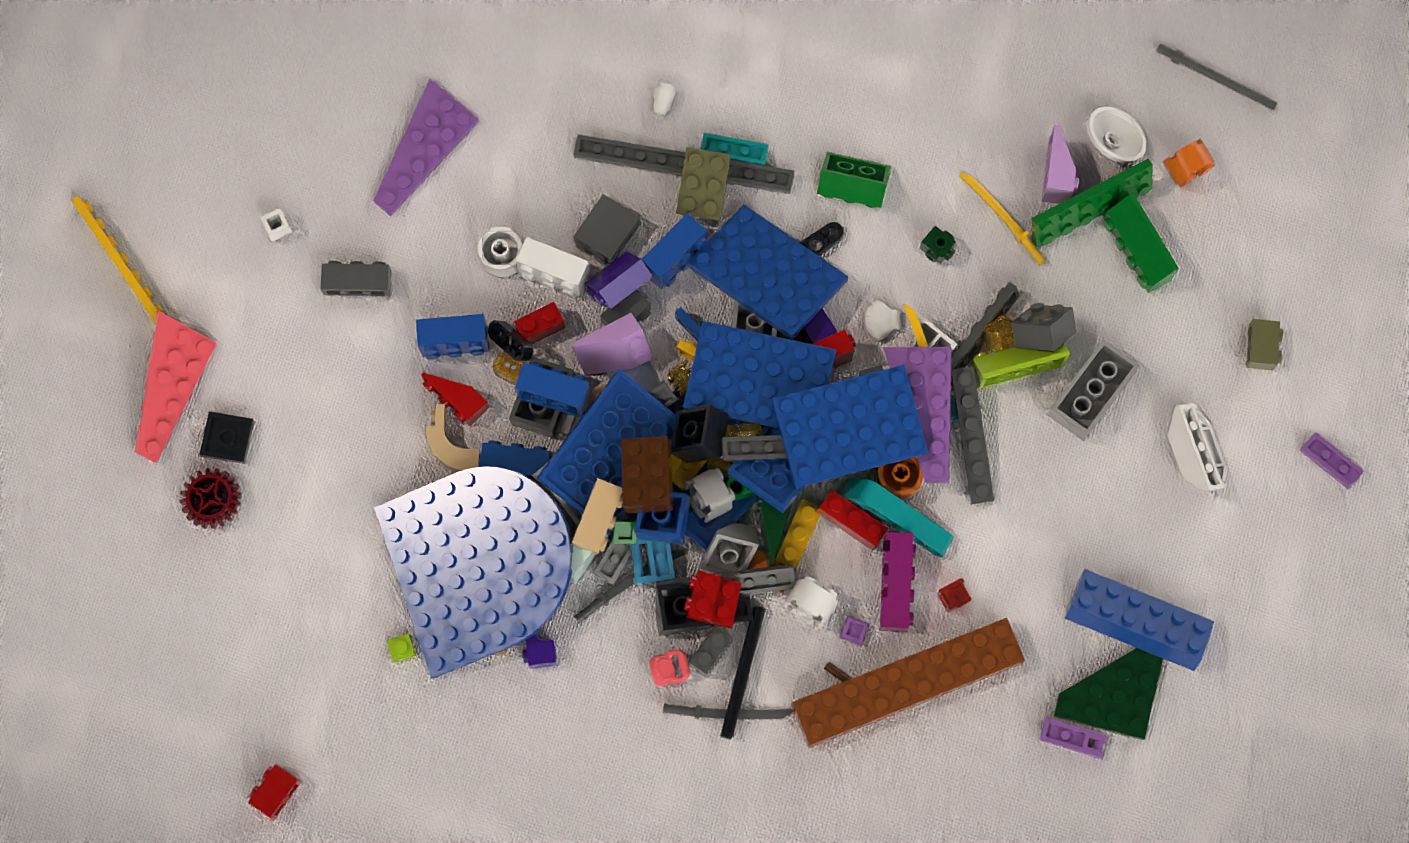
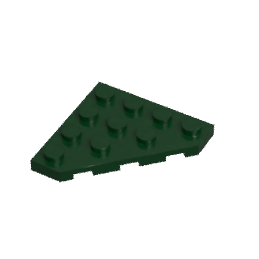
(1115, 696)

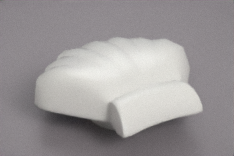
(881, 320)

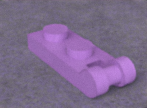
(1072, 738)

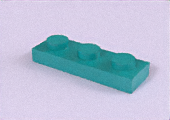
(740, 149)

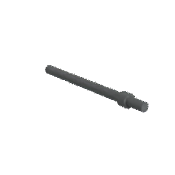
(1178, 57)

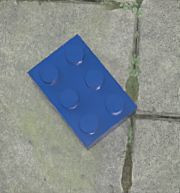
(674, 251)
(452, 336)
(553, 389)

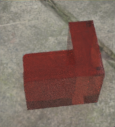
(954, 595)

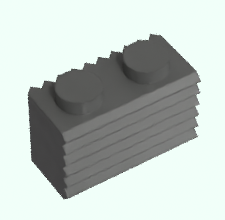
(710, 651)

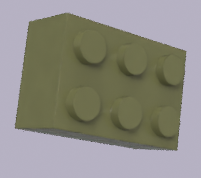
(703, 183)

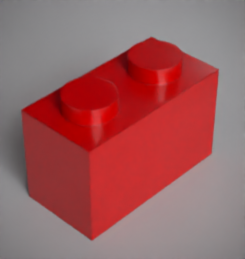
(540, 323)
(273, 791)

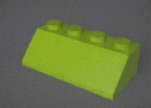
(1016, 364)

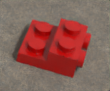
(712, 599)

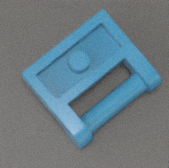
(659, 561)

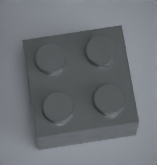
(1043, 327)

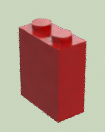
(842, 343)

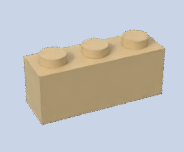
(598, 517)

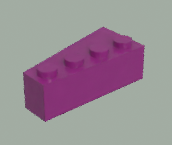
(896, 581)

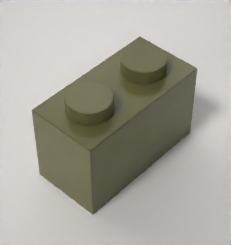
(1264, 344)

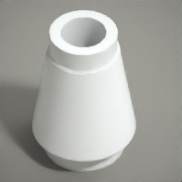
(663, 98)

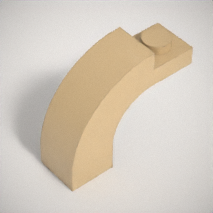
(447, 454)

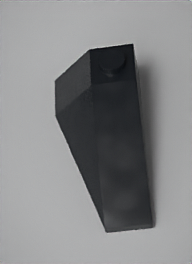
(671, 614)

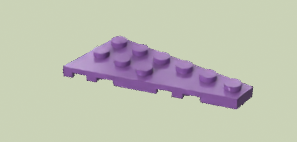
(429, 138)
(930, 384)

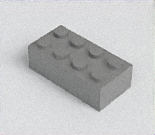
(1093, 390)

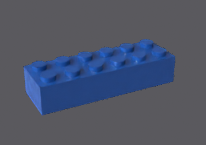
(1139, 620)

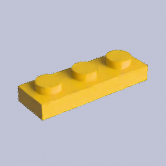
(798, 534)

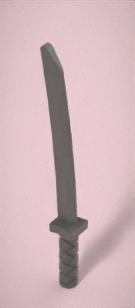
(604, 598)
(699, 712)

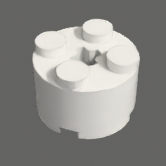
(491, 244)
(811, 601)

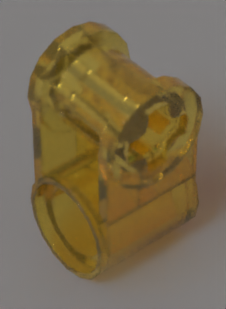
(999, 334)

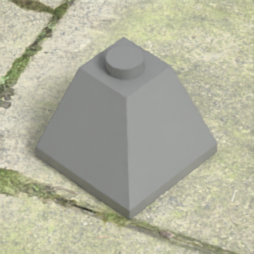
(730, 549)

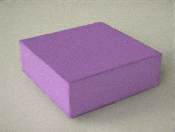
(854, 630)

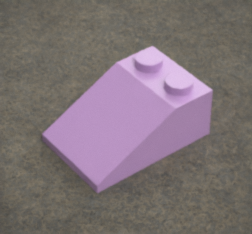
(1059, 171)
(613, 347)

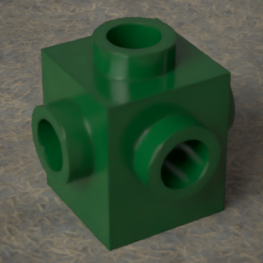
(938, 245)

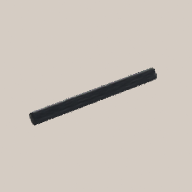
(742, 673)

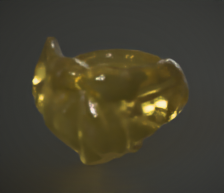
(743, 430)

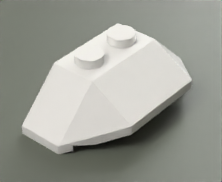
(1196, 449)

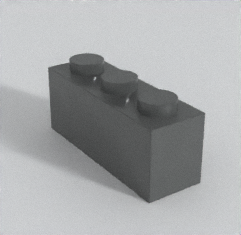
(355, 279)

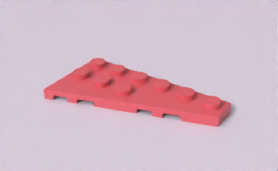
(171, 376)

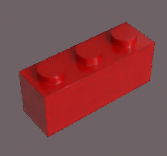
(851, 519)

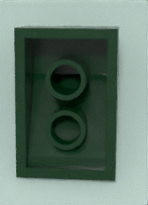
(772, 527)

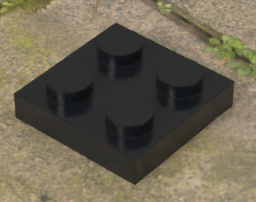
(226, 437)

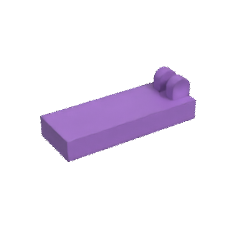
(1331, 460)

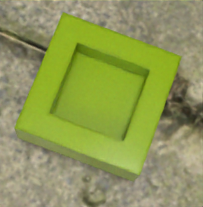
(401, 648)

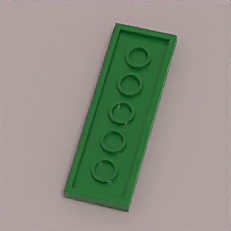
(1091, 203)

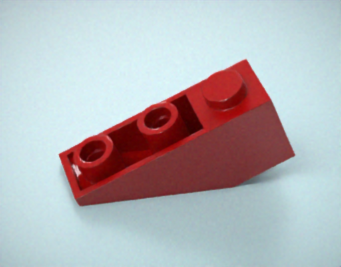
(460, 397)

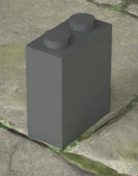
(606, 230)

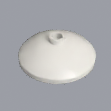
(1116, 135)

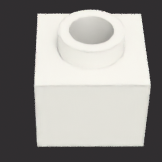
(276, 218)

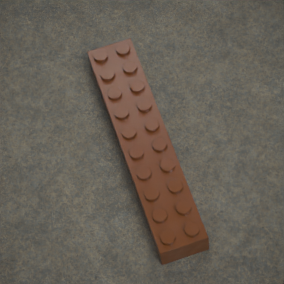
(907, 682)

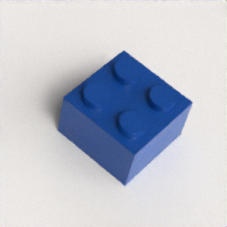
(665, 525)

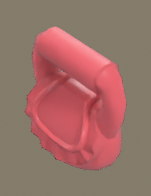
(663, 668)

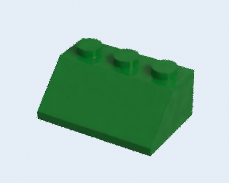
(853, 180)

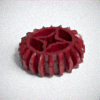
(205, 505)

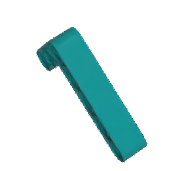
(897, 513)

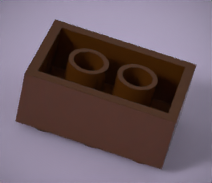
(647, 474)

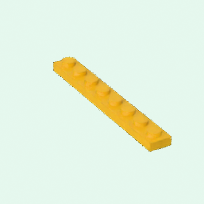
(119, 259)

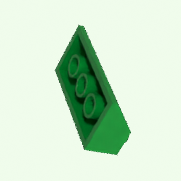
(1140, 243)

